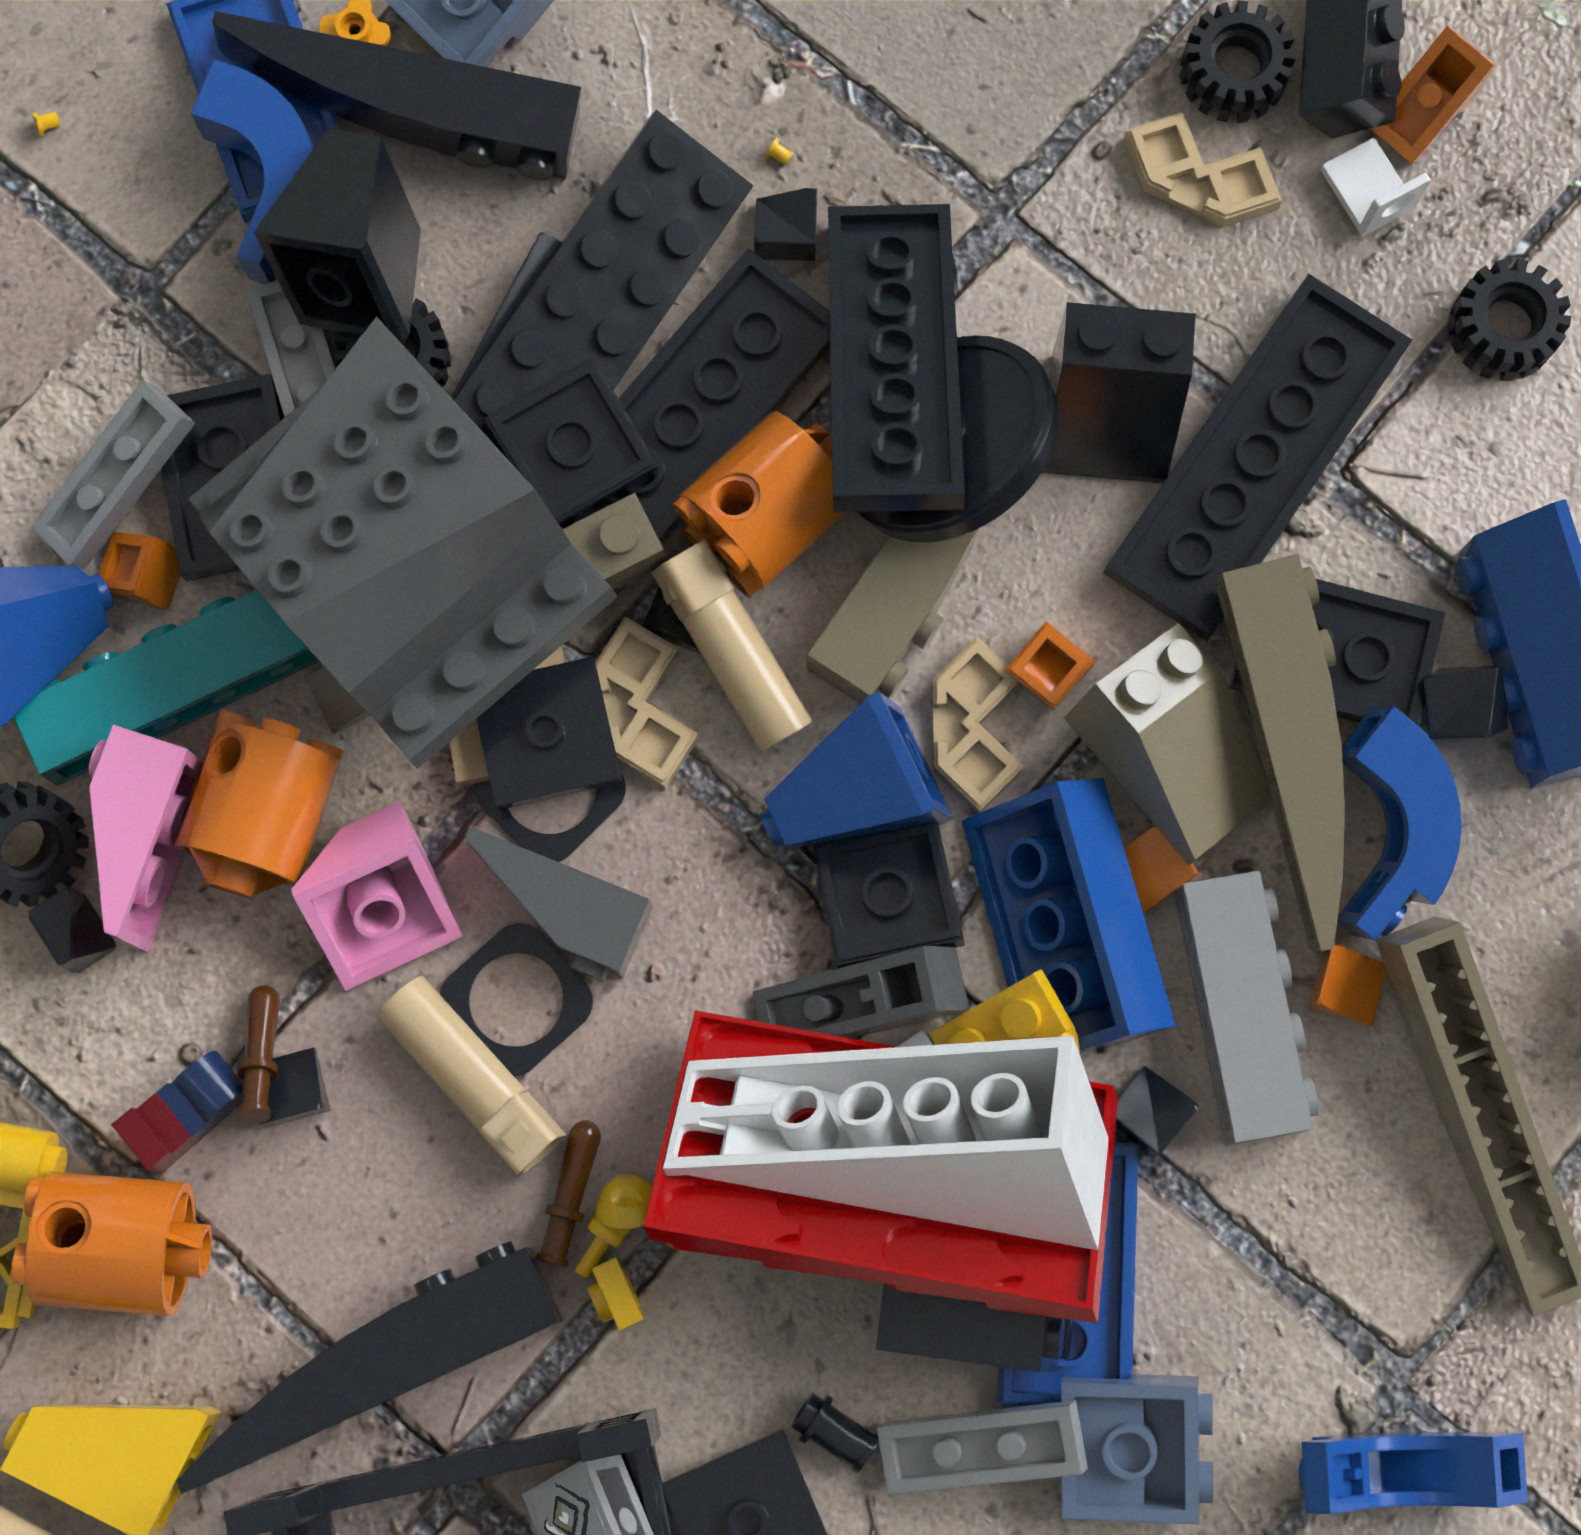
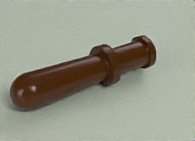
(258, 1068)
(573, 1178)

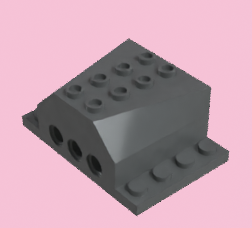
(402, 547)

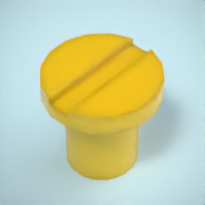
(45, 122)
(778, 152)

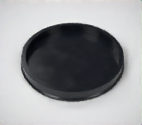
(1006, 440)

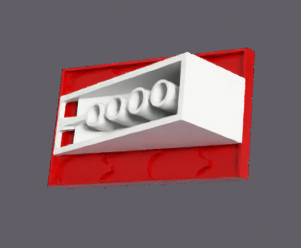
(892, 1163)

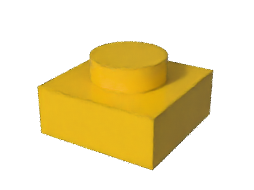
(615, 1295)

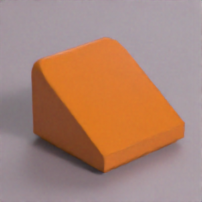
(141, 569)
(1050, 666)
(1156, 868)
(1348, 985)

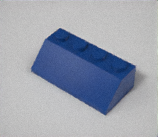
(1530, 624)
(1070, 907)

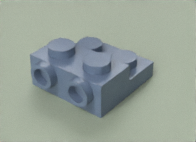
(470, 28)
(1140, 1449)

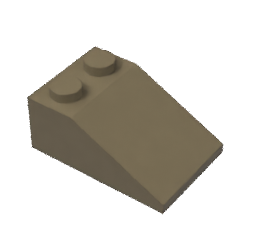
(1175, 742)

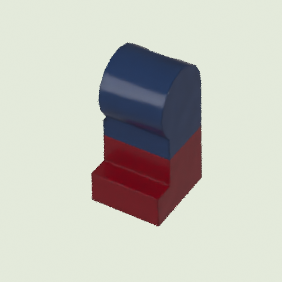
(181, 1112)

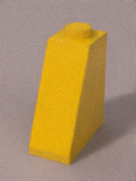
(110, 1457)

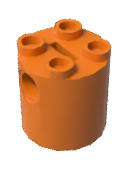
(763, 501)
(256, 804)
(110, 1243)

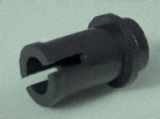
(834, 1432)

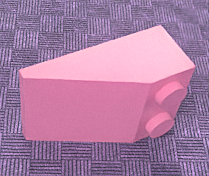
(136, 813)

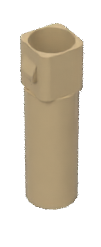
(731, 645)
(470, 1075)

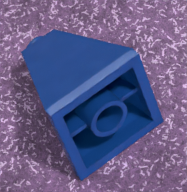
(44, 626)
(857, 782)

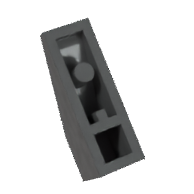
(577, 911)
(869, 994)

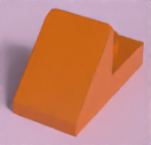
(1434, 92)

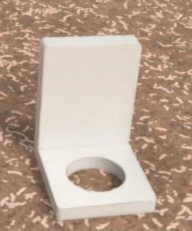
(1372, 187)

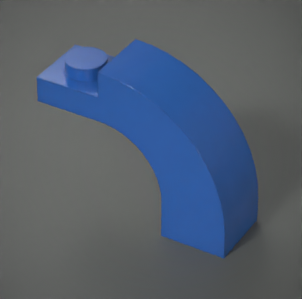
(260, 122)
(1419, 817)
(1412, 1470)

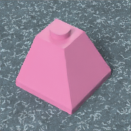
(375, 898)

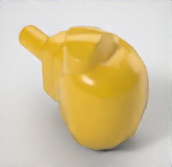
(618, 1210)

